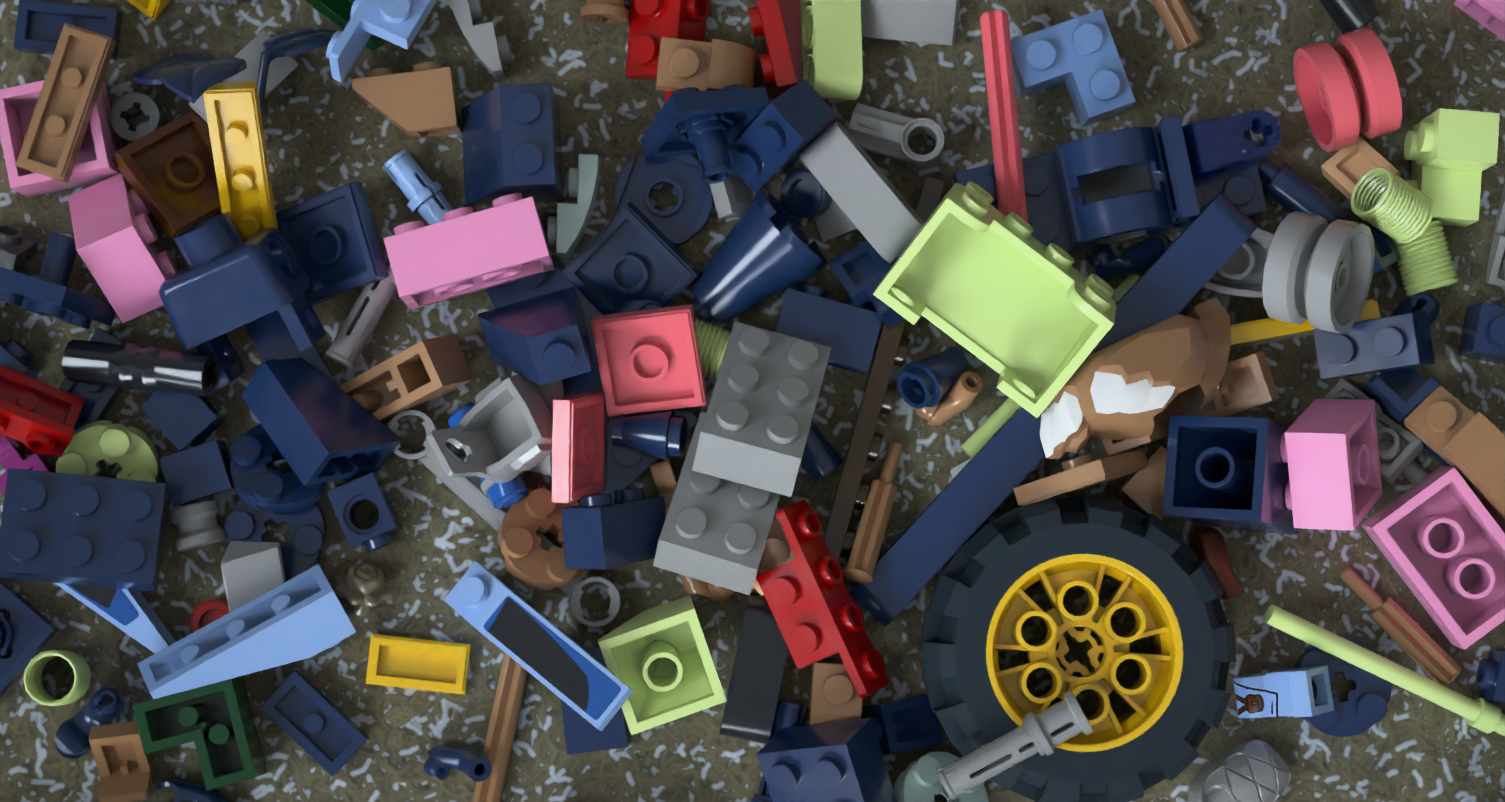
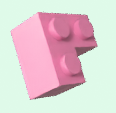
(119, 246)

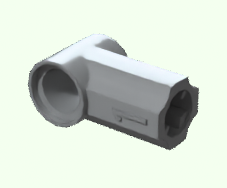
(890, 133)

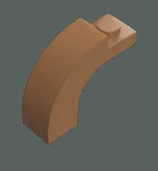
(1243, 386)
(1464, 442)

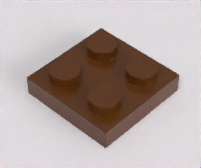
(174, 173)

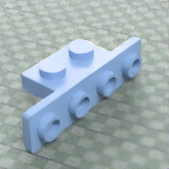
(388, 19)

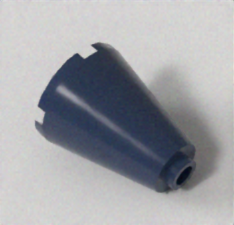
(755, 261)

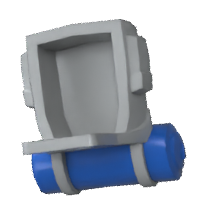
(501, 436)

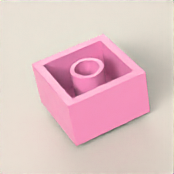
(95, 154)
(1332, 464)

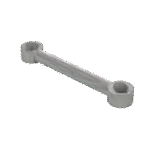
(470, 492)

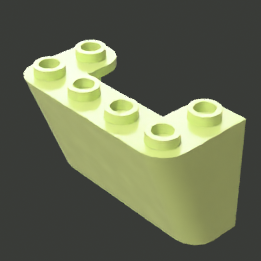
(1001, 295)

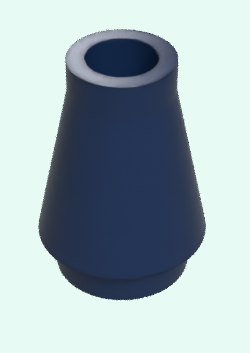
(929, 378)
(652, 433)

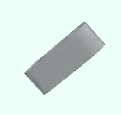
(862, 191)

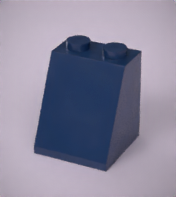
(512, 145)
(1227, 473)

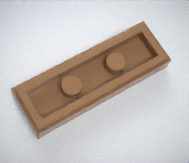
(66, 103)

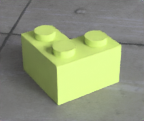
(1448, 161)

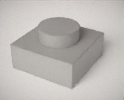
(731, 197)

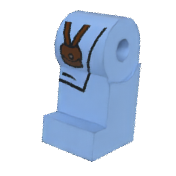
(1283, 693)

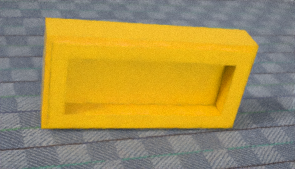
(418, 664)

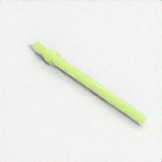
(1479, 712)

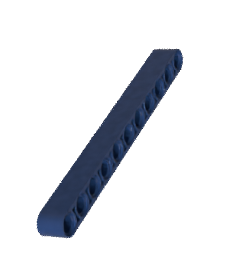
(1017, 444)

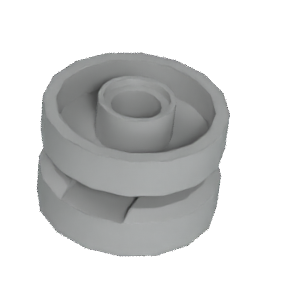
(1318, 271)

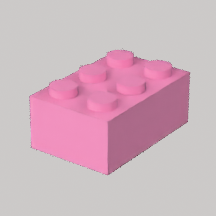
(468, 251)
(1446, 554)

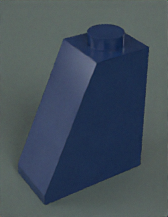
(539, 337)
(317, 423)

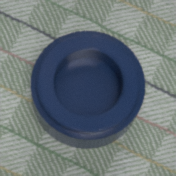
(804, 195)

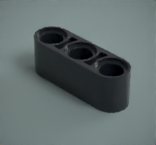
(755, 675)

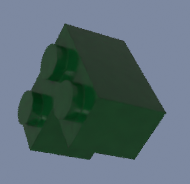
(216, 720)

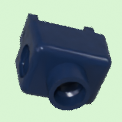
(235, 283)

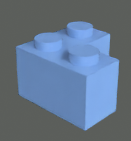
(1083, 58)

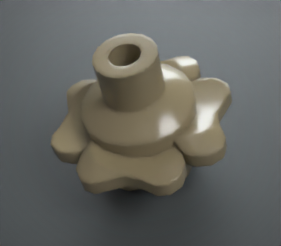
(364, 587)

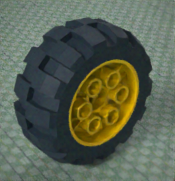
(1067, 545)

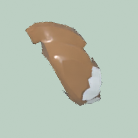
(1137, 378)

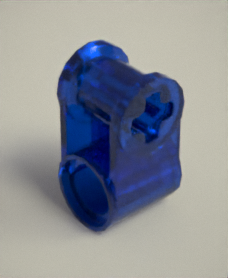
(1220, 142)

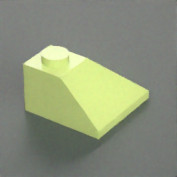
(664, 664)

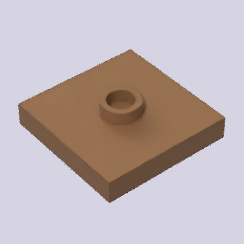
(1081, 474)

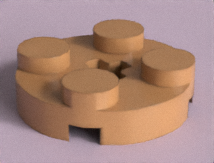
(521, 546)

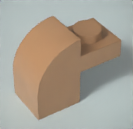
(704, 64)

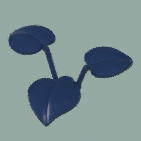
(196, 72)

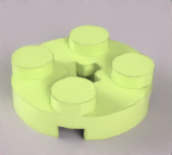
(113, 444)

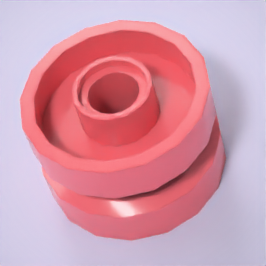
(1347, 89)

